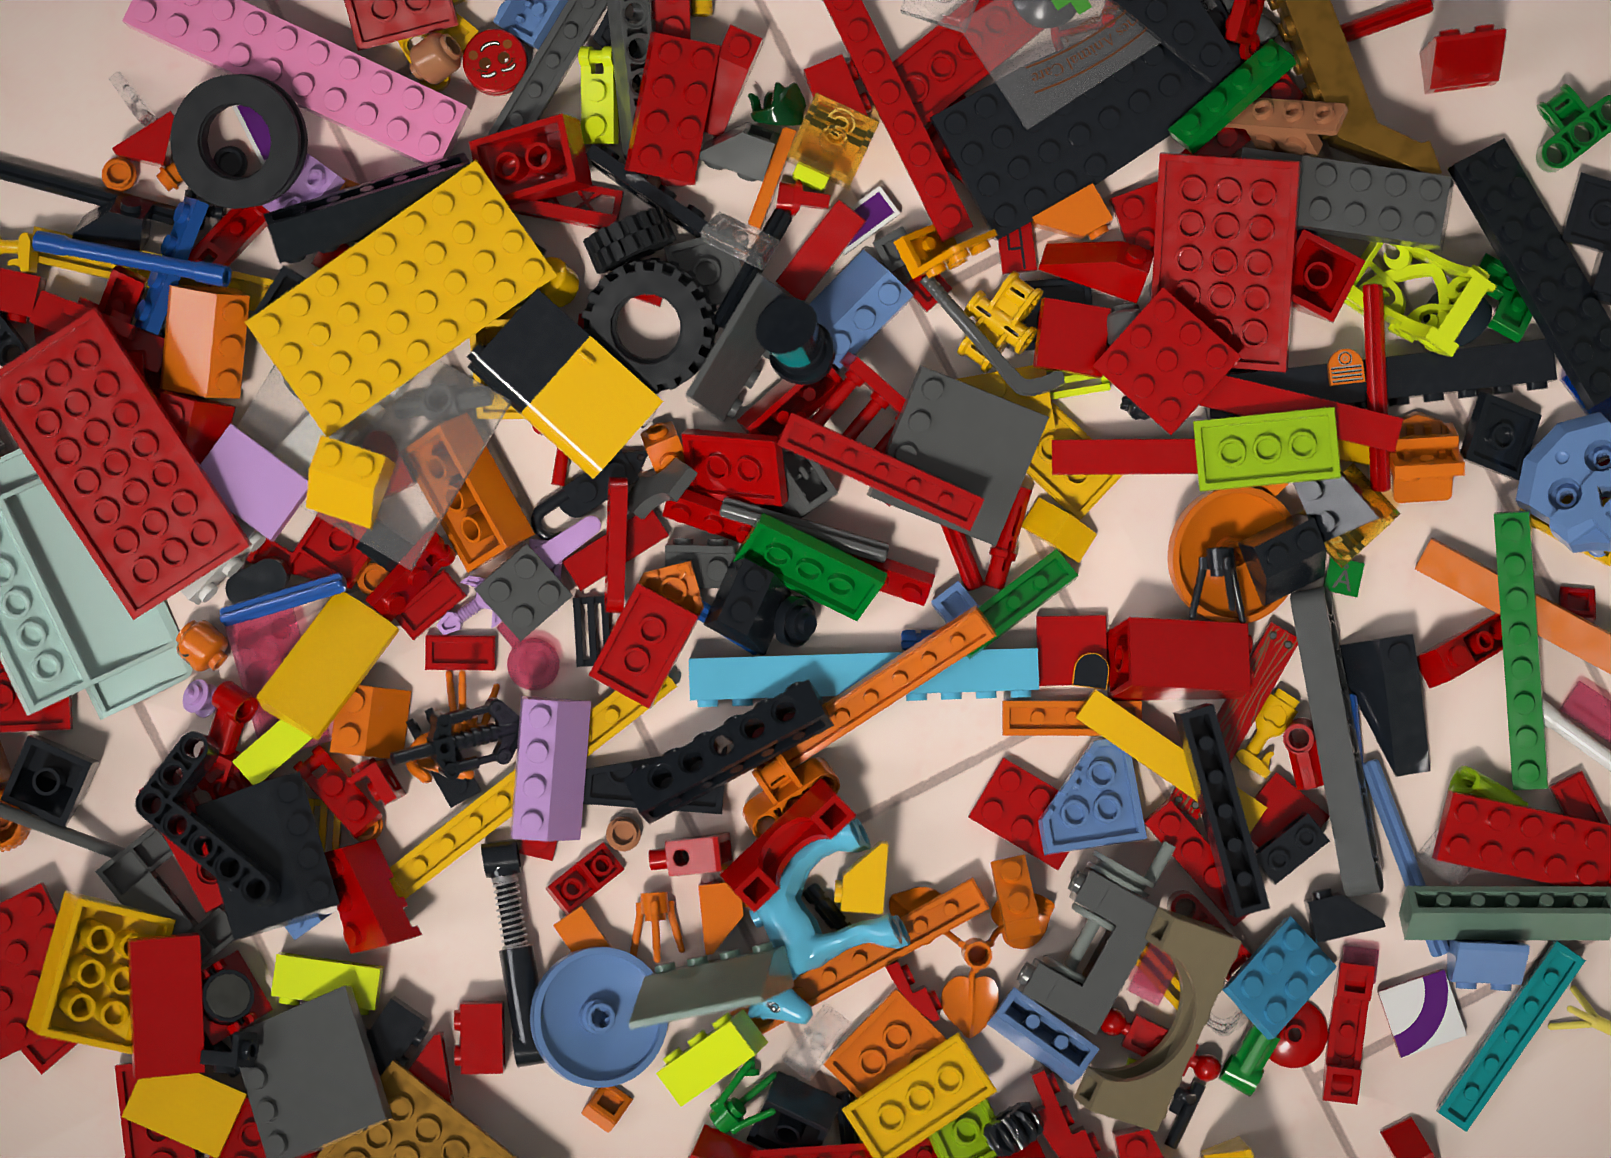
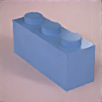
(1043, 1036)

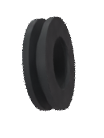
(192, 151)

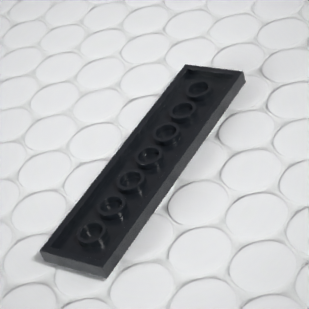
(1539, 266)

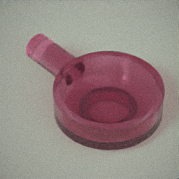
(531, 662)

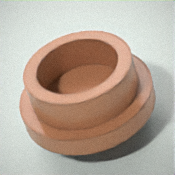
(623, 833)

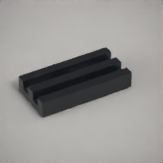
(590, 601)

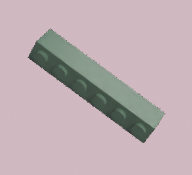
(1506, 913)

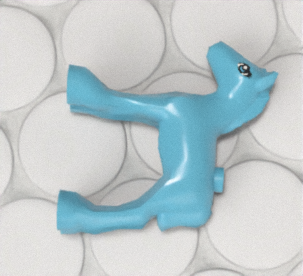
(793, 925)

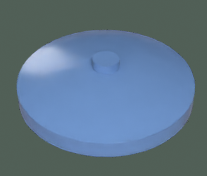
(585, 1014)

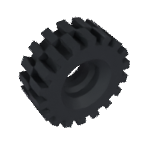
(629, 239)

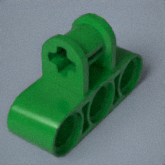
(1563, 125)

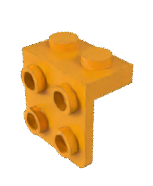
(927, 255)

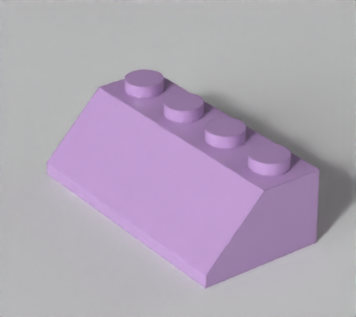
(550, 769)

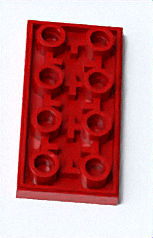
(166, 1005)

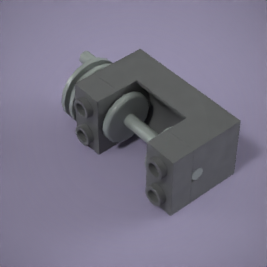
(1090, 995)

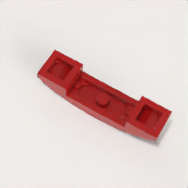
(1347, 1032)

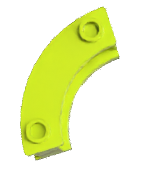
(1441, 330)

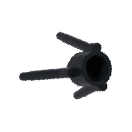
(1220, 563)

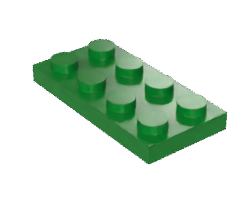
(812, 567)

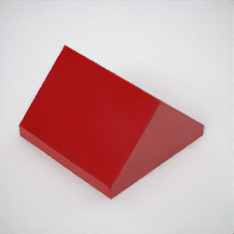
(1322, 276)

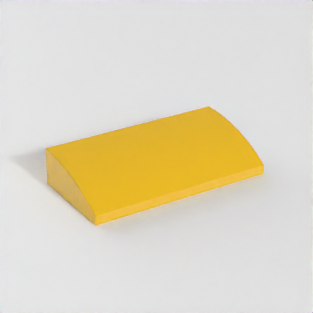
(327, 665)

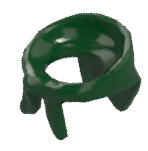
(785, 110)

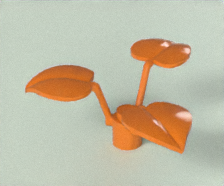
(971, 1000)

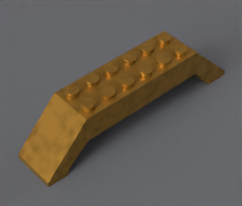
(1334, 78)

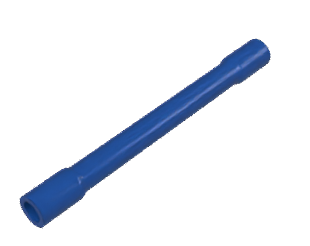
(199, 271)

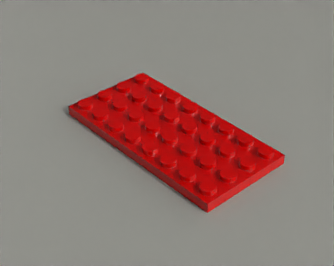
(116, 464)

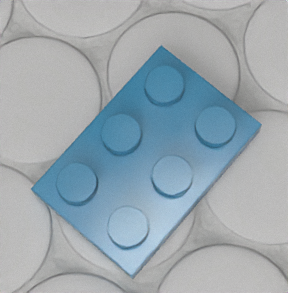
(1279, 977)

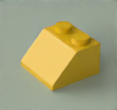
(347, 482)
(864, 882)

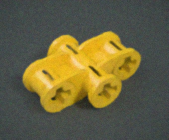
(1007, 311)

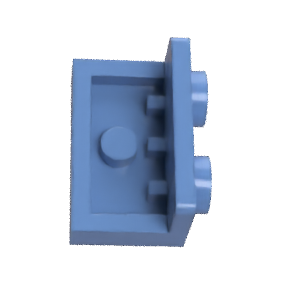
(529, 19)

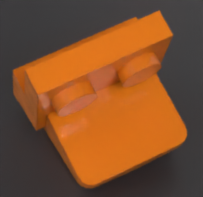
(1425, 460)

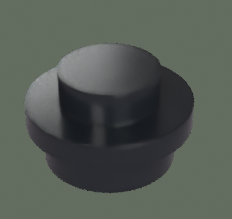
(231, 160)

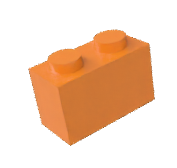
(1016, 897)

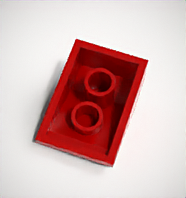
(535, 159)

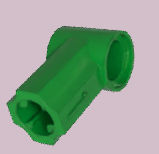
(1245, 1067)

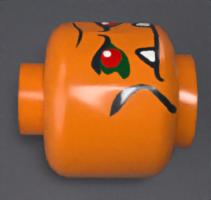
(202, 645)

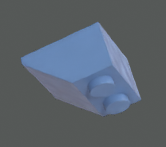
(1486, 961)

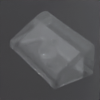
(739, 240)

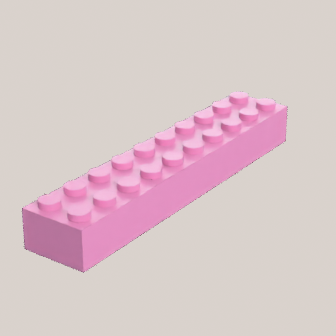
(311, 70)

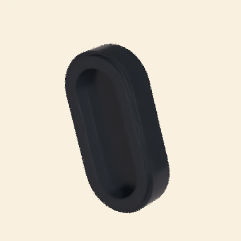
(258, 579)

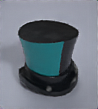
(796, 342)

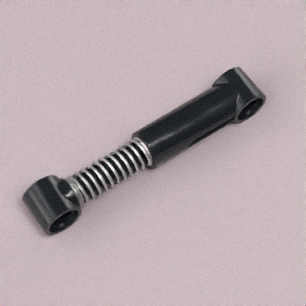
(517, 958)

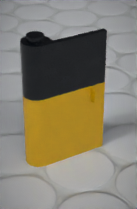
(564, 383)

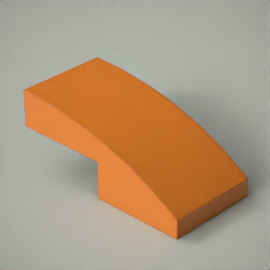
(580, 931)

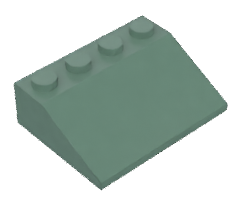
(712, 985)

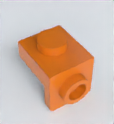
(662, 445)

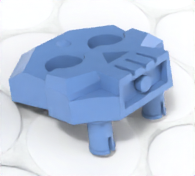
(1568, 465)

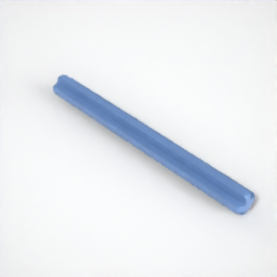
(1397, 837)

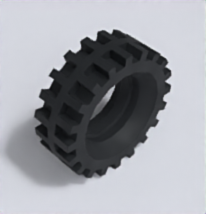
(682, 292)

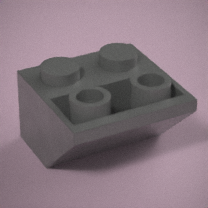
(806, 485)

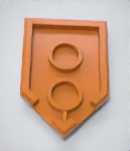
(677, 584)

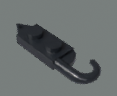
(587, 493)

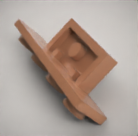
(1290, 124)

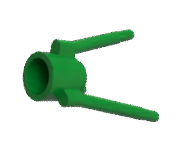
(729, 1113)

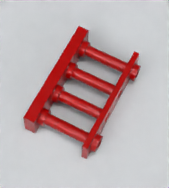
(881, 397)

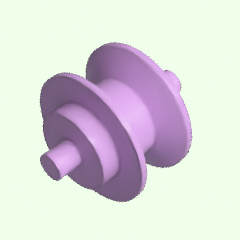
(198, 698)

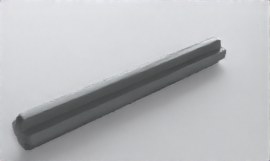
(840, 539)

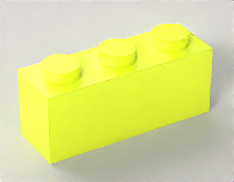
(308, 977)
(711, 1056)

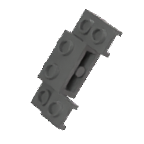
(136, 884)

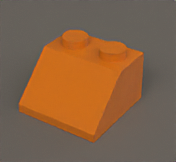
(372, 722)

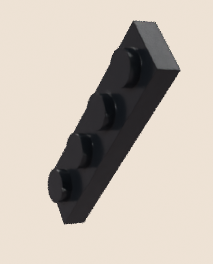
(607, 163)

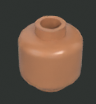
(435, 58)

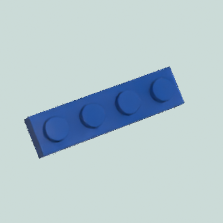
(178, 244)

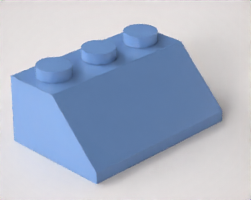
(859, 304)

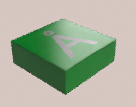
(1345, 579)

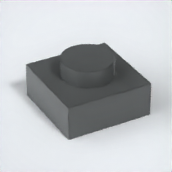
(887, 250)

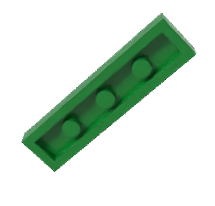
(1232, 96)
(1026, 594)

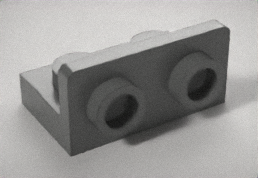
(708, 561)

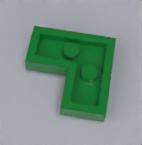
(1511, 313)

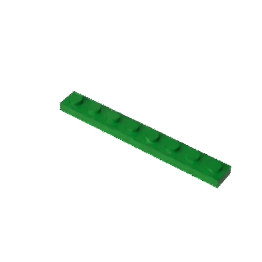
(1521, 650)

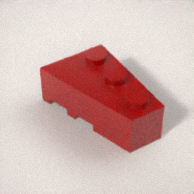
(367, 900)

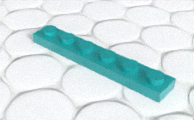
(1510, 1035)

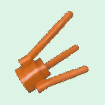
(473, 723)
(655, 908)

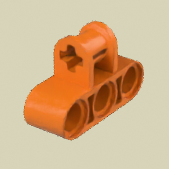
(780, 785)

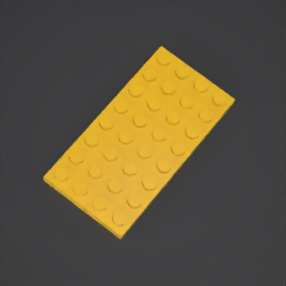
(401, 298)

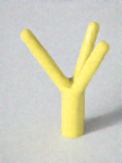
(1592, 1019)

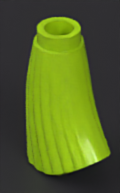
(1475, 783)

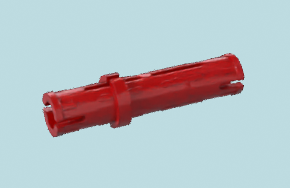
(1003, 552)

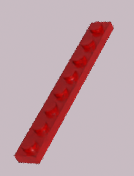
(899, 117)
(704, 514)

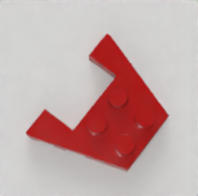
(319, 553)

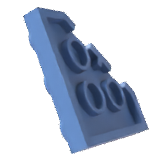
(1095, 803)

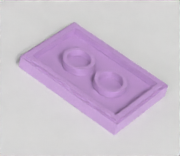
(254, 482)

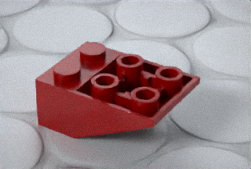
(1463, 60)

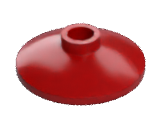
(1311, 1041)

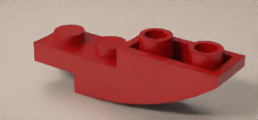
(1057, 1120)

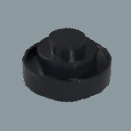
(795, 621)

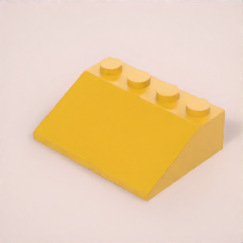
(86, 972)

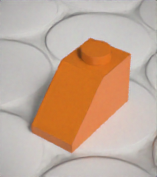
(1076, 216)
(719, 912)

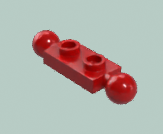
(1144, 1035)

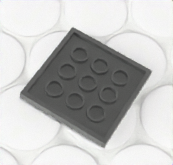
(967, 441)
(314, 1077)

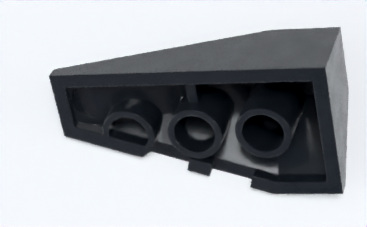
(1390, 698)

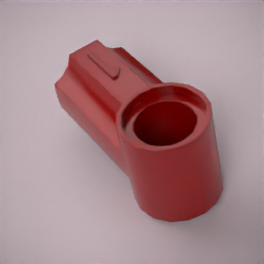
(233, 710)
(1303, 757)

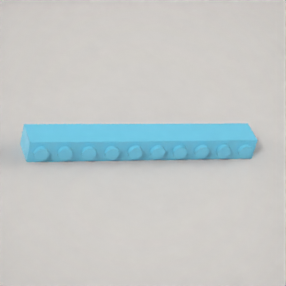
(831, 674)

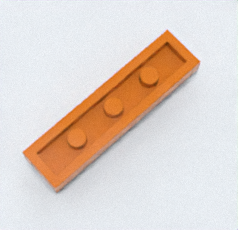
(1051, 718)

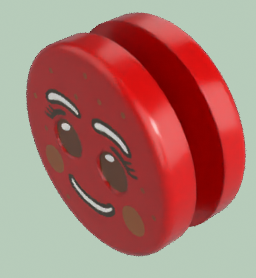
(495, 62)

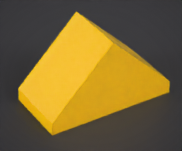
(1059, 529)

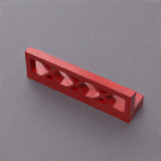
(573, 215)

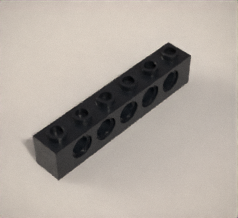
(745, 755)

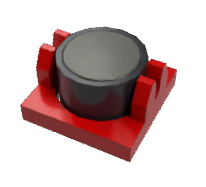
(229, 997)

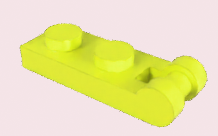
(598, 97)

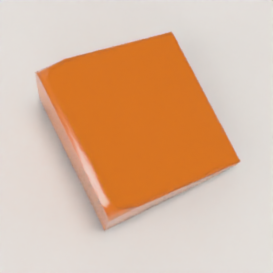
(607, 1107)

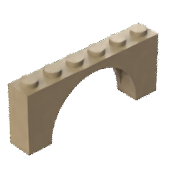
(1144, 1088)

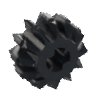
(1013, 1129)

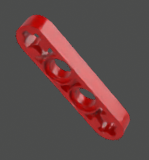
(616, 544)

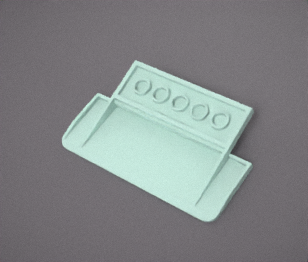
(62, 616)

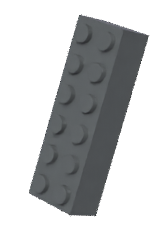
(1369, 201)

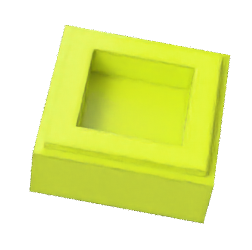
(810, 178)

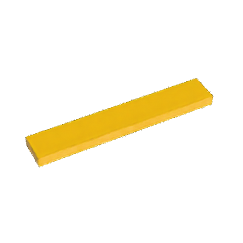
(1150, 748)

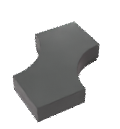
(660, 488)

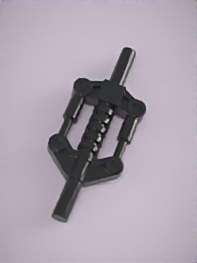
(442, 744)

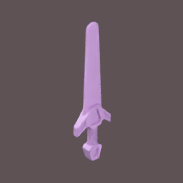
(551, 554)

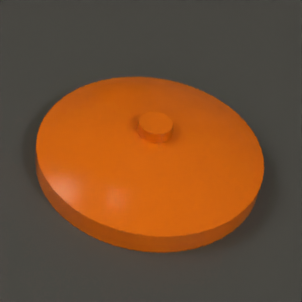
(1221, 520)

